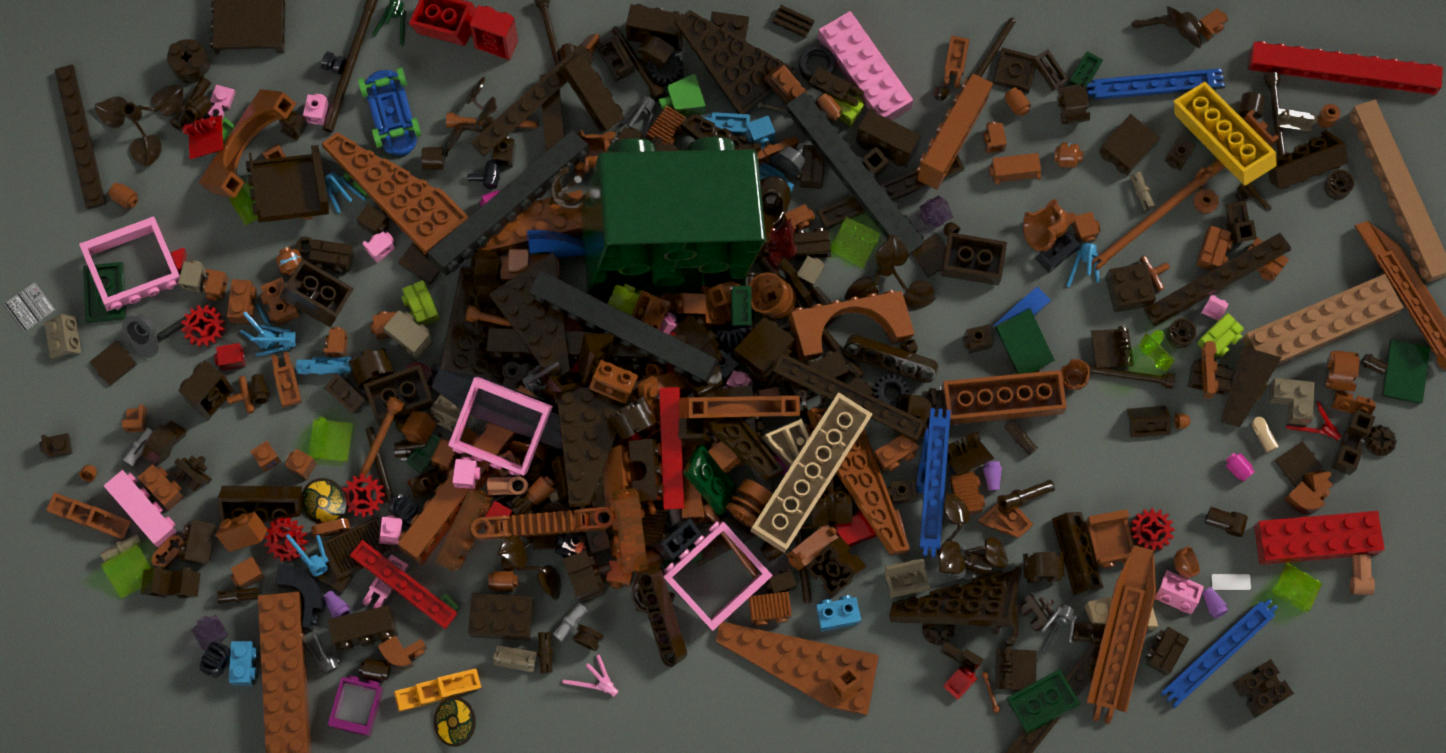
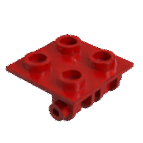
(204, 136)

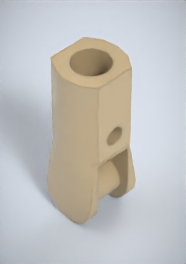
(1264, 434)

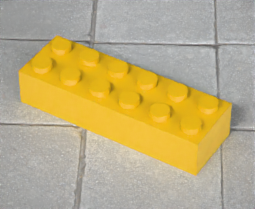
(1225, 133)

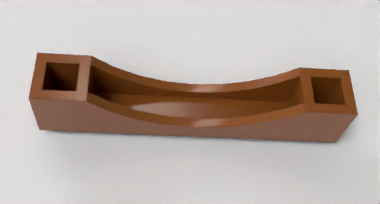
(739, 406)

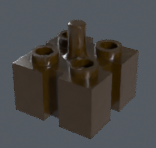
(833, 505)
(836, 567)
(585, 575)
(1263, 688)

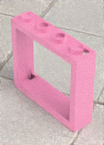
(120, 237)
(479, 454)
(737, 600)

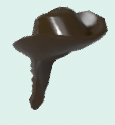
(1184, 22)
(775, 202)

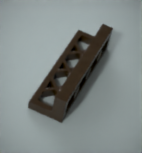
(1075, 553)

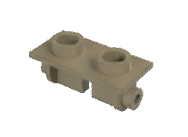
(1295, 120)
(515, 658)

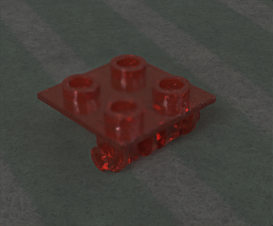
(782, 244)

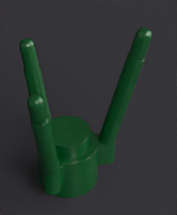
(393, 10)

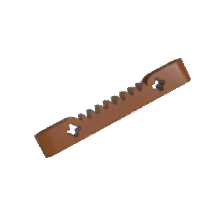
(542, 523)

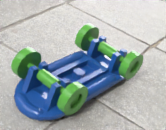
(394, 124)

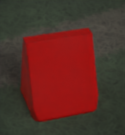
(179, 257)

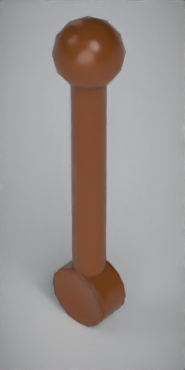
(996, 709)

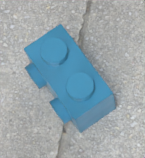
(760, 132)
(838, 613)
(242, 663)

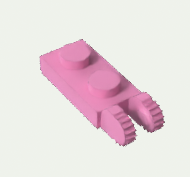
(380, 587)

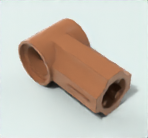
(505, 485)
(1361, 580)

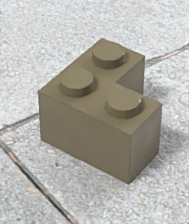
(412, 337)
(1298, 397)

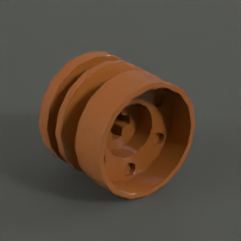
(765, 289)
(754, 500)

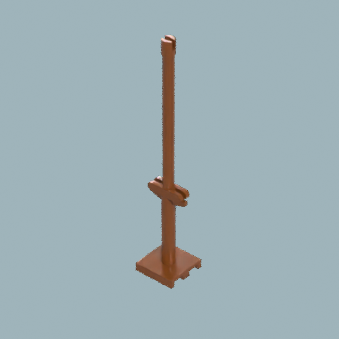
(1199, 181)

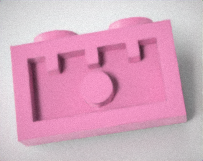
(1179, 592)

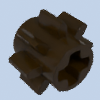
(521, 505)

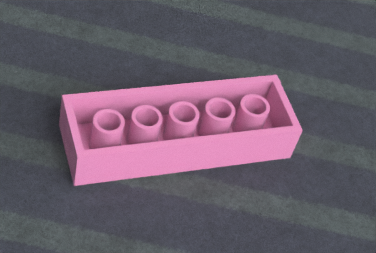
(865, 67)

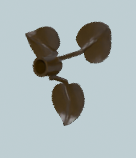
(489, 108)
(115, 109)
(888, 255)
(949, 554)
(514, 557)

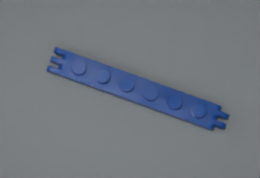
(1153, 84)
(934, 481)
(1219, 652)

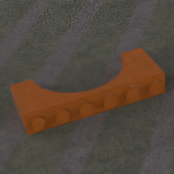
(265, 108)
(886, 309)

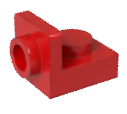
(960, 681)

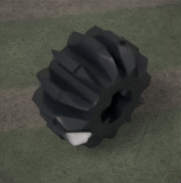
(730, 336)
(403, 508)
(215, 659)

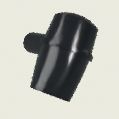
(490, 176)

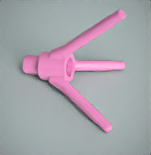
(603, 684)

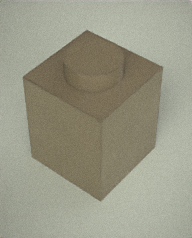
(811, 272)
(192, 276)

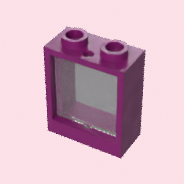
(357, 704)

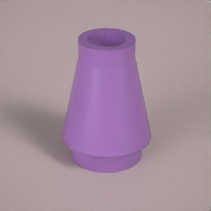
(992, 473)
(1214, 603)
(336, 605)

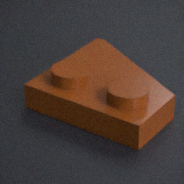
(1011, 523)

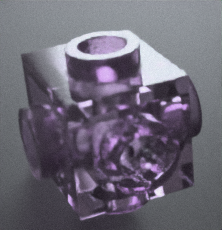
(935, 212)
(209, 631)

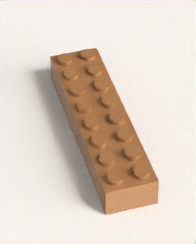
(1326, 320)

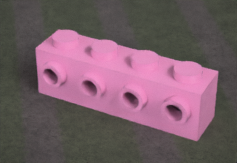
(140, 508)

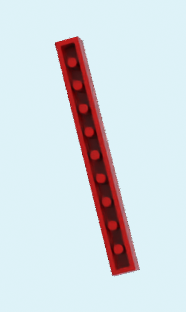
(1345, 68)

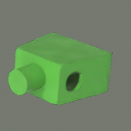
(684, 97)

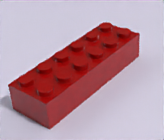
(1318, 537)

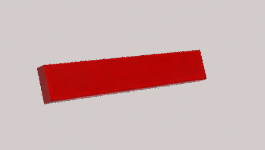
(671, 448)
(403, 584)

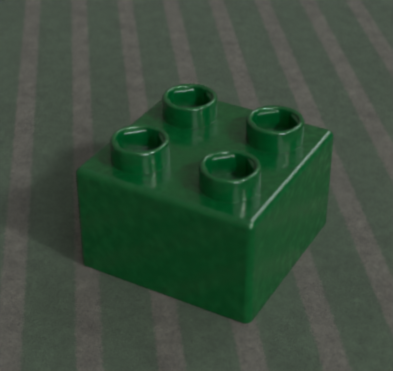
(672, 217)

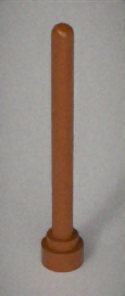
(454, 120)
(474, 314)
(394, 406)
(710, 513)

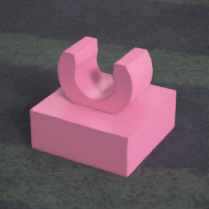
(1215, 308)

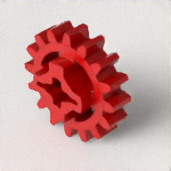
(211, 324)
(370, 488)
(277, 537)
(1151, 541)

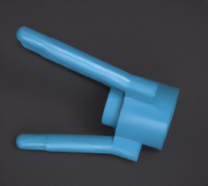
(335, 183)
(1087, 253)
(262, 333)
(286, 339)
(316, 564)

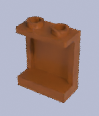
(1110, 537)

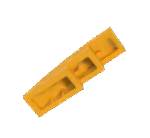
(437, 690)

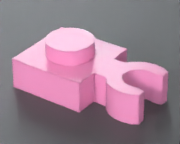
(221, 98)

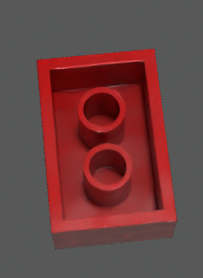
(444, 20)
(494, 32)

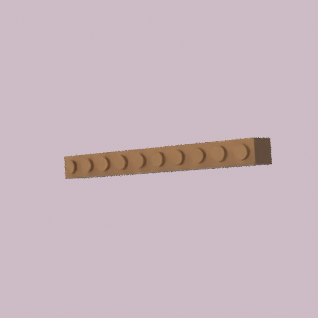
(1400, 190)

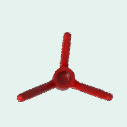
(1327, 428)

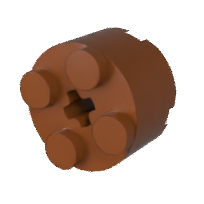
(1343, 370)

